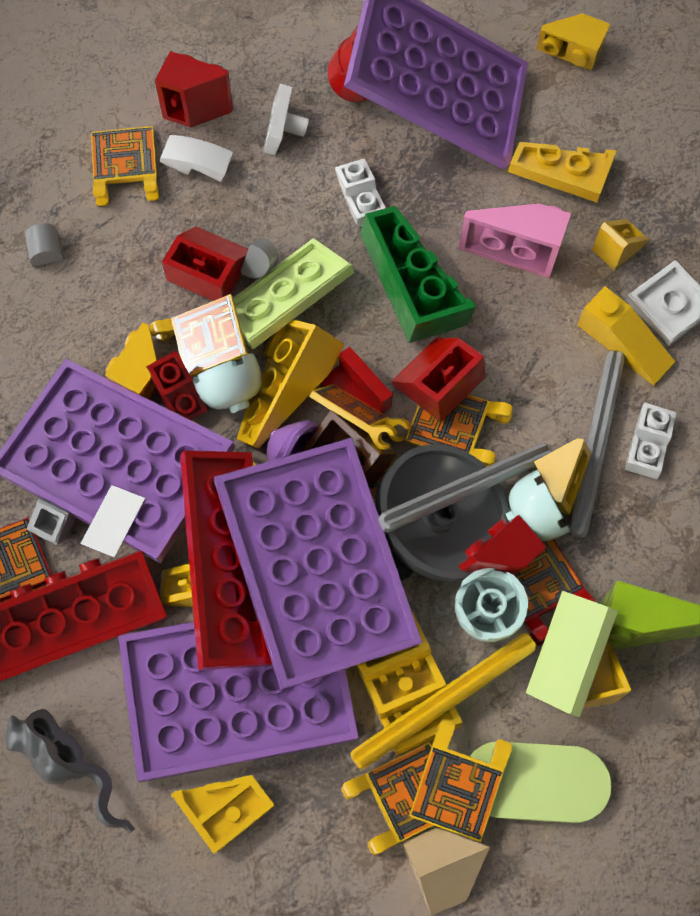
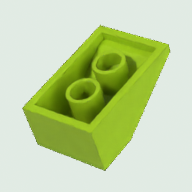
(649, 617)

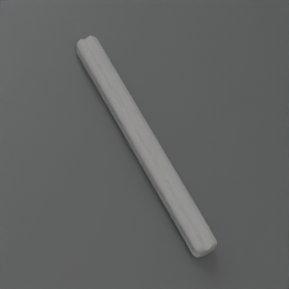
(597, 443)
(461, 488)

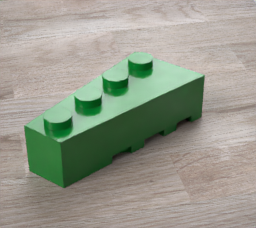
(416, 285)

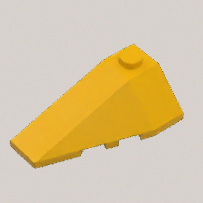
(296, 364)

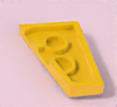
(569, 171)

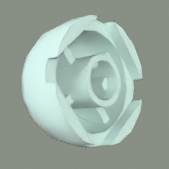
(230, 384)
(536, 508)
(491, 605)

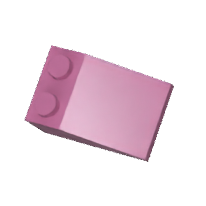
(516, 235)

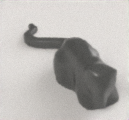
(59, 759)

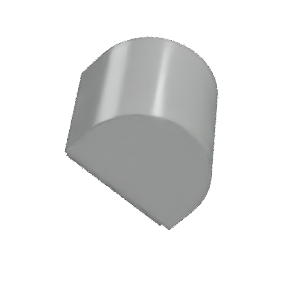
(43, 244)
(259, 258)
(50, 521)

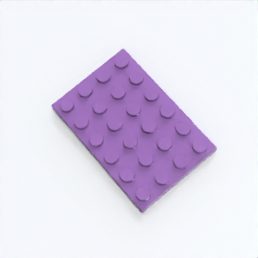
(438, 76)
(99, 435)
(316, 562)
(220, 717)

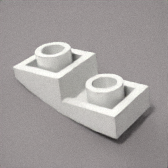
(191, 153)
(359, 189)
(650, 441)

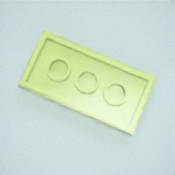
(288, 290)

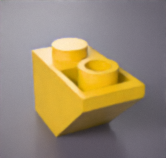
(574, 39)
(130, 366)

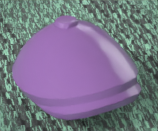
(289, 439)

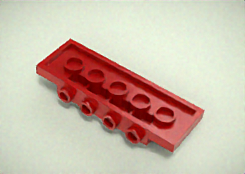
(222, 605)
(76, 612)

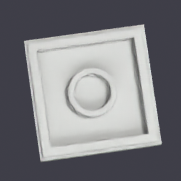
(668, 302)

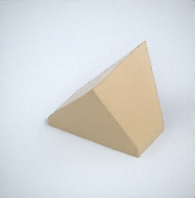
(445, 866)

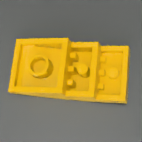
(401, 683)

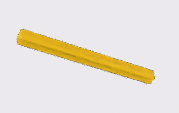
(442, 701)

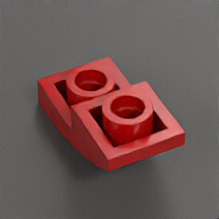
(176, 386)

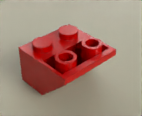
(192, 90)
(204, 263)
(441, 376)

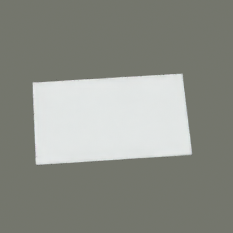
(112, 521)

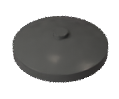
(438, 541)

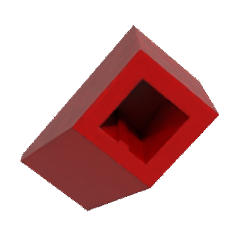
(507, 549)

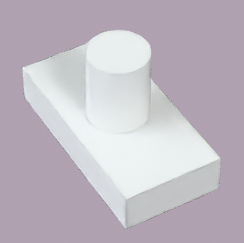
(282, 121)

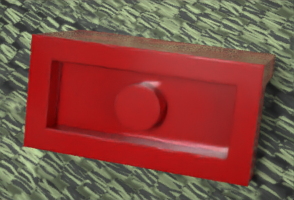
(359, 381)

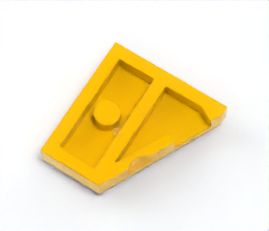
(224, 809)

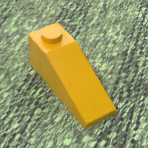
(621, 329)

